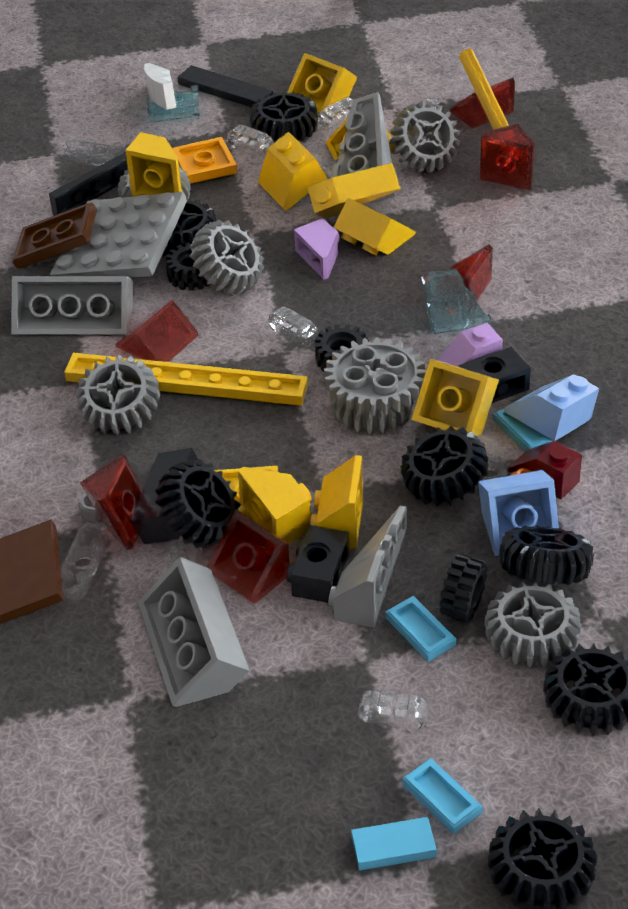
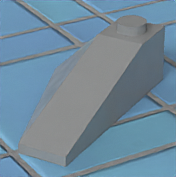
(365, 139)
(366, 579)

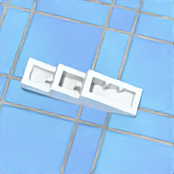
(159, 86)

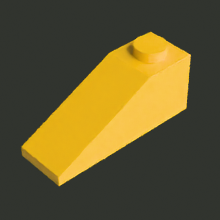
(361, 186)

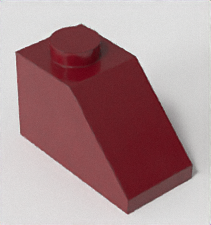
(555, 460)

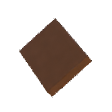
(55, 235)
(29, 571)

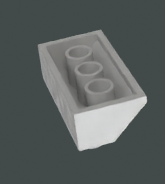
(71, 305)
(192, 634)

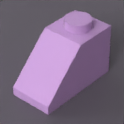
(318, 246)
(472, 345)

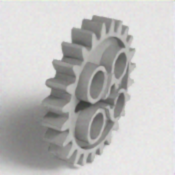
(374, 376)

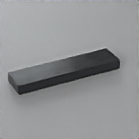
(223, 86)
(89, 185)

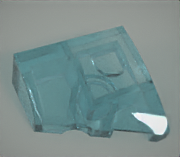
(186, 106)
(451, 303)

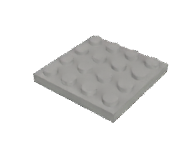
(125, 237)

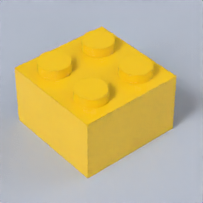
(454, 398)

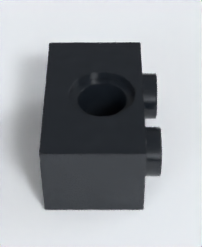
(505, 366)
(318, 563)

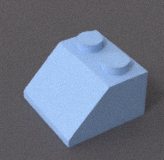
(556, 406)
(517, 502)

